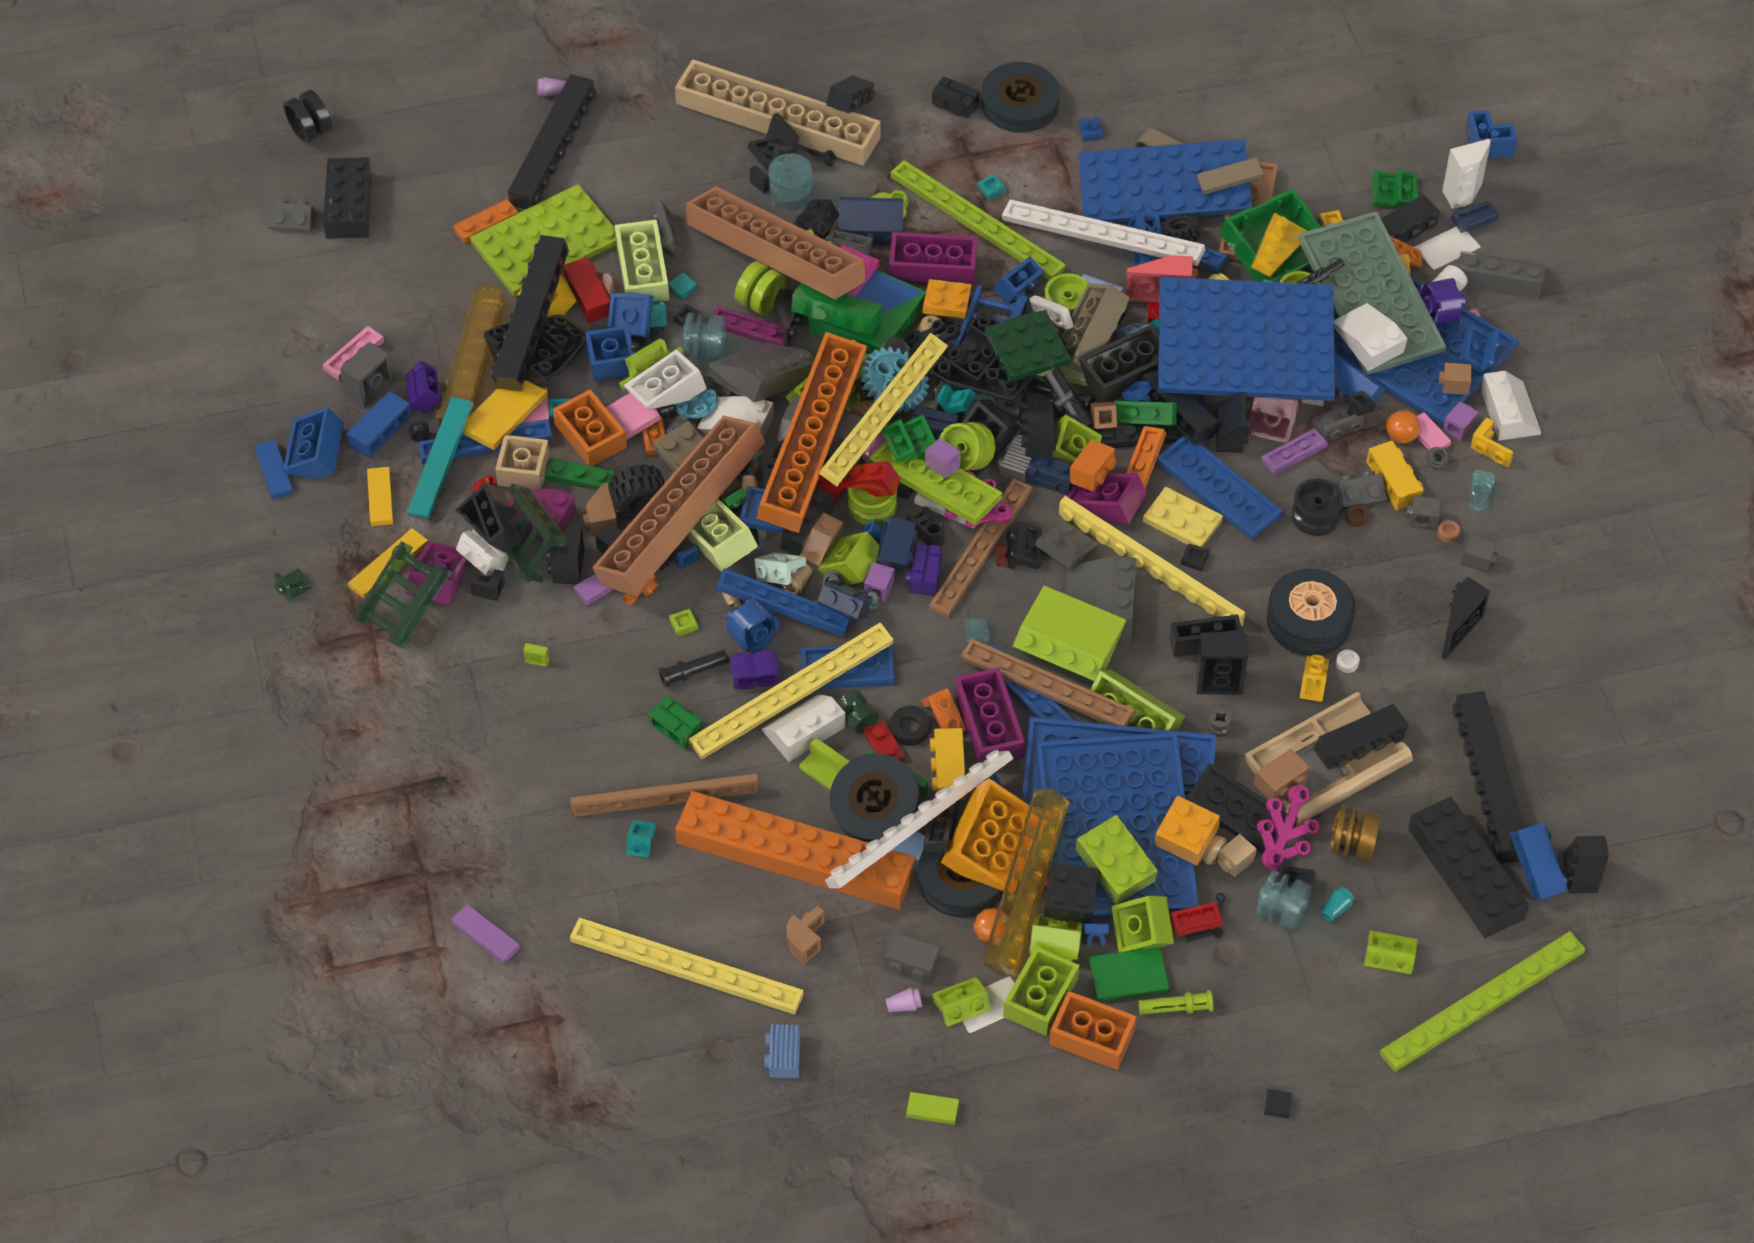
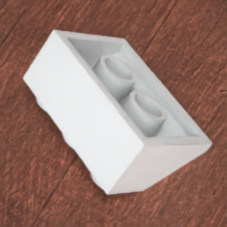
(1465, 173)
(1509, 406)
(813, 719)

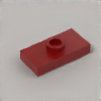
(1196, 919)

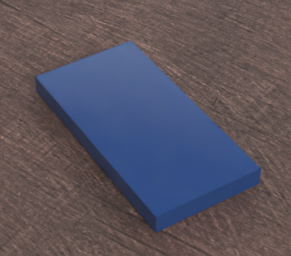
(872, 672)

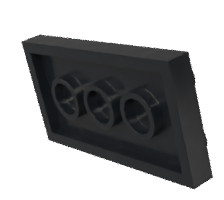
(1234, 803)

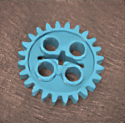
(882, 368)

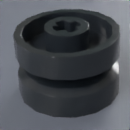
(307, 116)
(1317, 507)

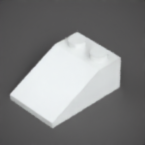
(1371, 336)
(667, 382)
(741, 408)

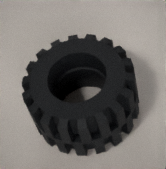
(634, 489)

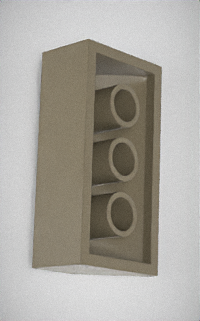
(1093, 321)

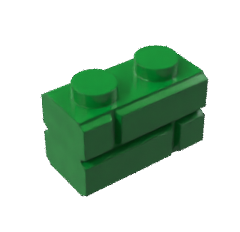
(675, 722)

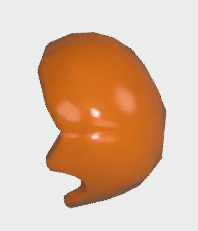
(1403, 426)
(984, 923)

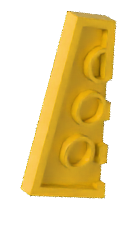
(1277, 244)

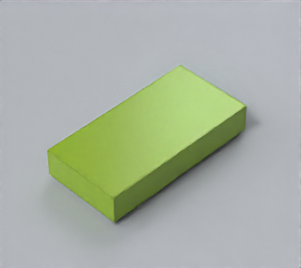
(932, 1108)

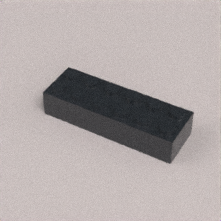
(1468, 867)

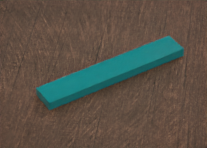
(440, 458)

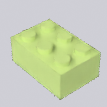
(722, 536)

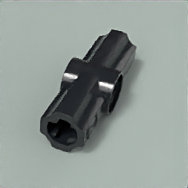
(1066, 397)

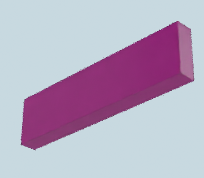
(751, 327)

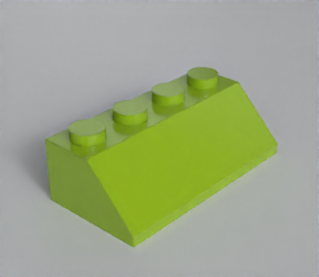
(1149, 710)

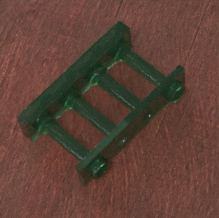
(542, 525)
(418, 607)

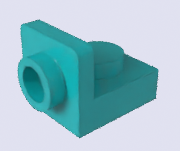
(658, 315)
(955, 401)
(640, 838)

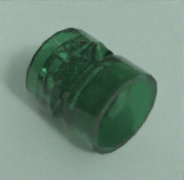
(858, 711)

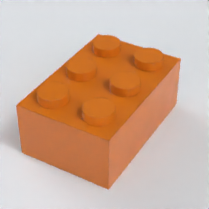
(590, 428)
(1092, 1030)

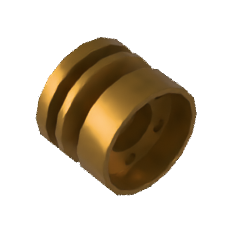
(1355, 833)

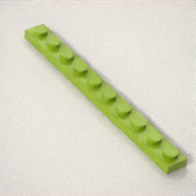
(975, 218)
(1482, 1001)

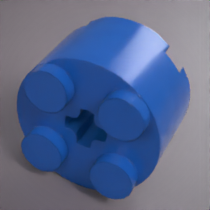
(751, 626)

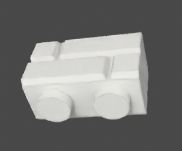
(480, 553)

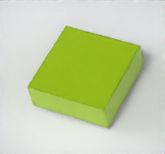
(683, 622)
(536, 654)

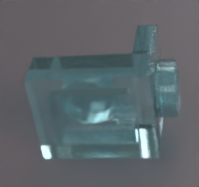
(976, 629)

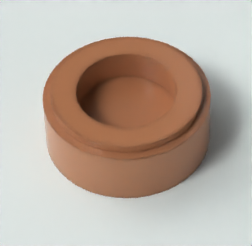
(1448, 531)

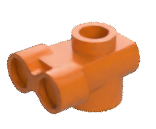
(647, 590)

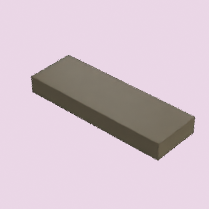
(1229, 176)

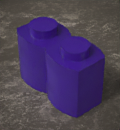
(754, 669)

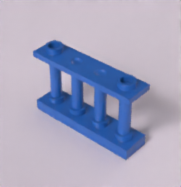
(976, 299)

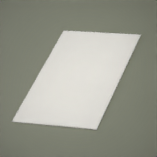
(1446, 247)
(997, 995)

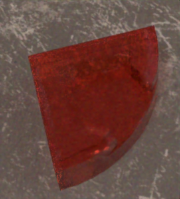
(608, 282)
(1000, 553)

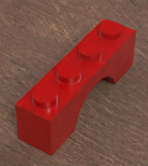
(875, 478)

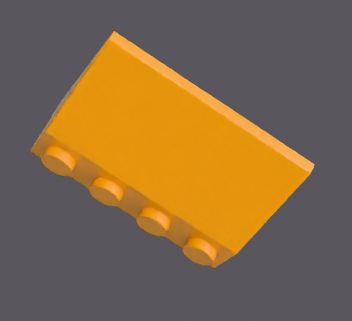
(987, 835)

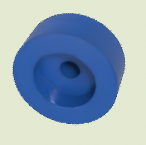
(873, 529)

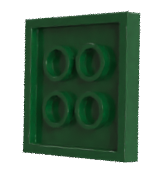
(1027, 345)

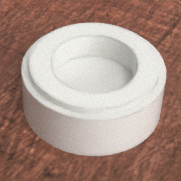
(1347, 661)

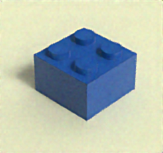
(608, 352)

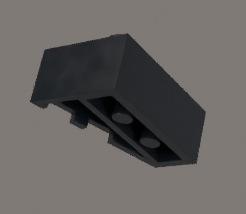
(491, 517)
(1585, 863)

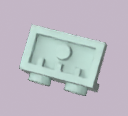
(778, 567)

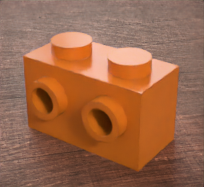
(1092, 465)

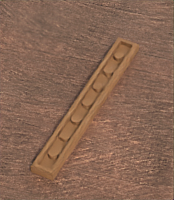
(978, 552)
(1048, 684)
(662, 795)

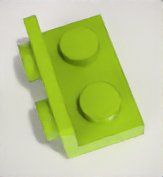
(1390, 952)
(962, 1001)

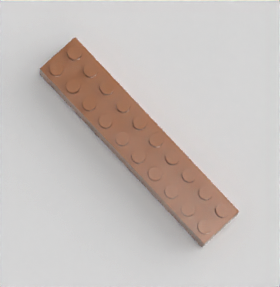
(776, 242)
(678, 505)

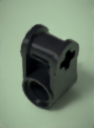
(928, 527)

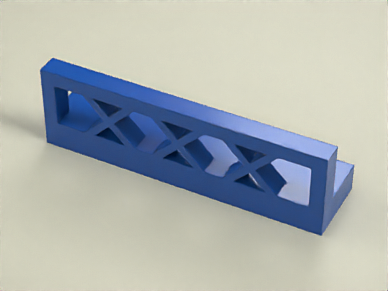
(1138, 222)

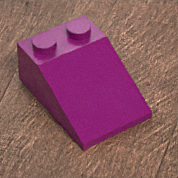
(1114, 499)
(558, 505)
(447, 557)

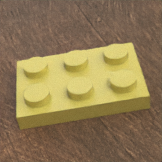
(1182, 518)

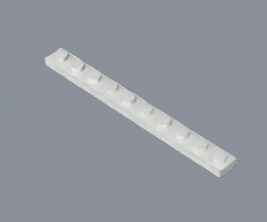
(1101, 231)
(913, 822)

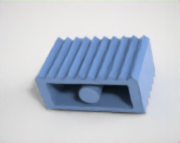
(784, 1051)

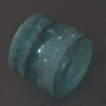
(790, 181)
(704, 336)
(1284, 900)

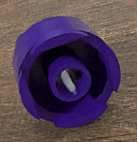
(1442, 300)

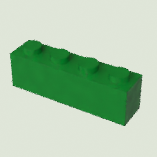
(844, 311)

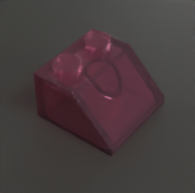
(1273, 418)

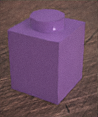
(1460, 421)
(942, 458)
(879, 580)

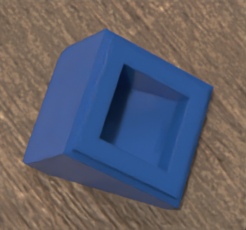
(687, 557)

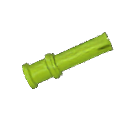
(1187, 1003)

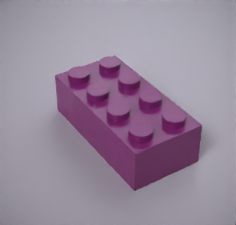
(934, 257)
(988, 714)

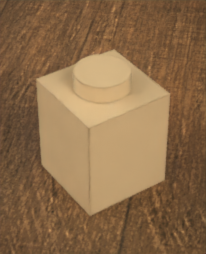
(1236, 855)

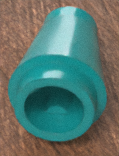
(1337, 904)

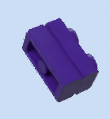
(423, 387)
(925, 569)

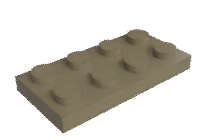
(678, 445)

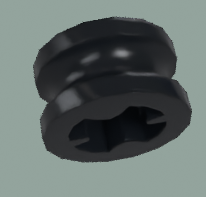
(419, 431)

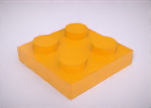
(947, 298)

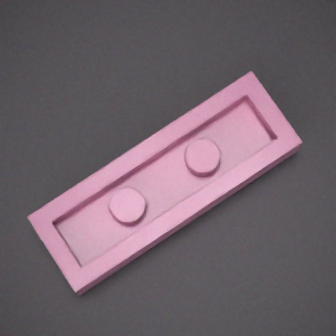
(334, 364)

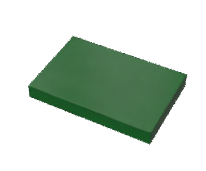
(1128, 974)

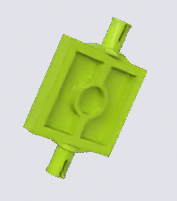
(646, 358)

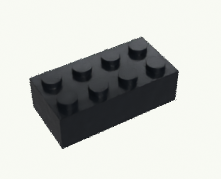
(347, 197)

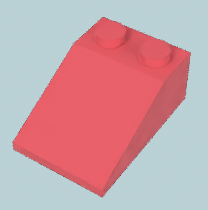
(1144, 279)

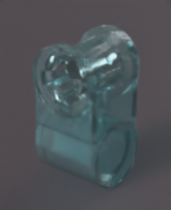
(1481, 488)

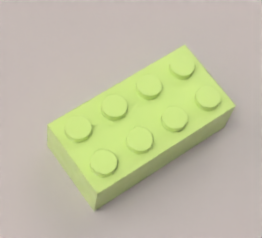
(642, 259)

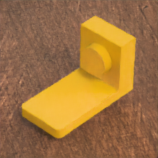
(1484, 445)
(1314, 678)

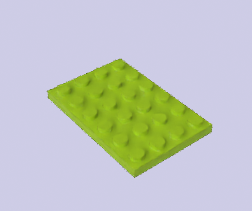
(567, 215)

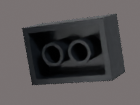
(1221, 663)

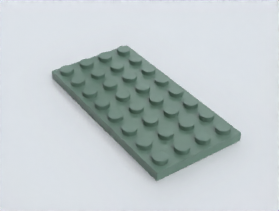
(1376, 277)

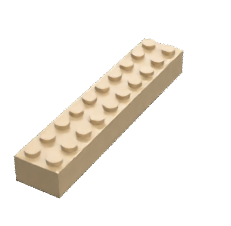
(754, 103)

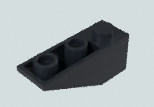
(784, 317)

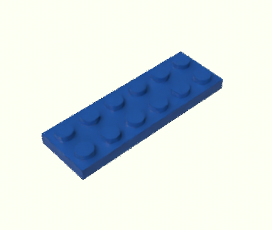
(1219, 487)

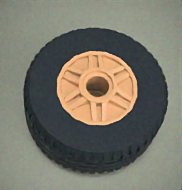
(1310, 611)

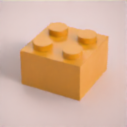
(1187, 830)

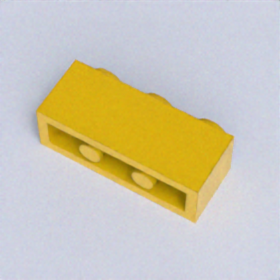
(1397, 475)
(948, 757)

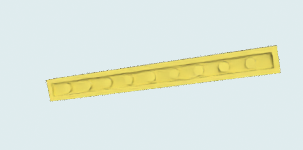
(883, 410)
(1147, 560)
(790, 691)
(687, 966)

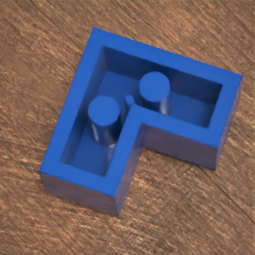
(1502, 137)

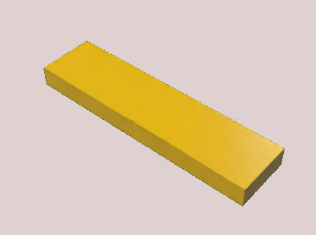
(366, 578)

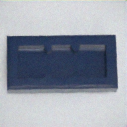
(1474, 217)

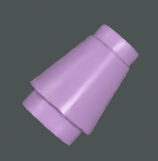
(549, 86)
(904, 1001)

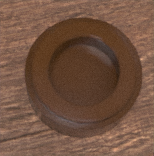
(1357, 515)

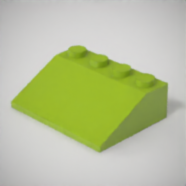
(1070, 633)

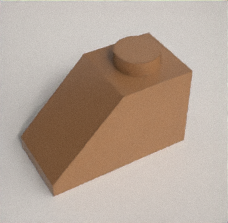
(599, 511)
(822, 539)

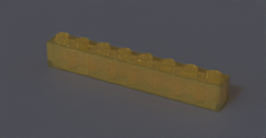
(472, 350)
(1025, 882)

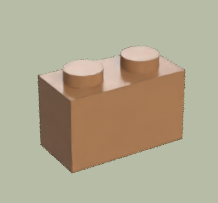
(1281, 774)

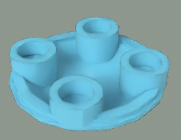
(698, 406)

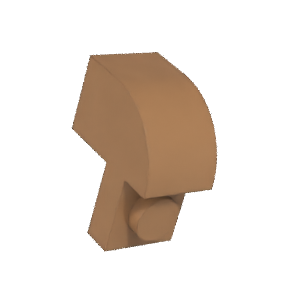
(801, 937)

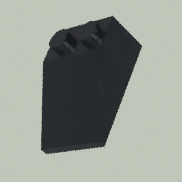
(997, 421)
(1466, 612)

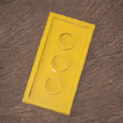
(502, 414)

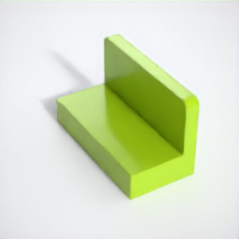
(822, 763)

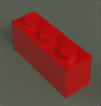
(587, 289)

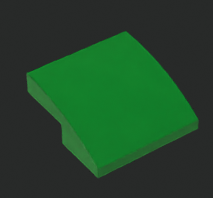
(1393, 190)
(909, 439)

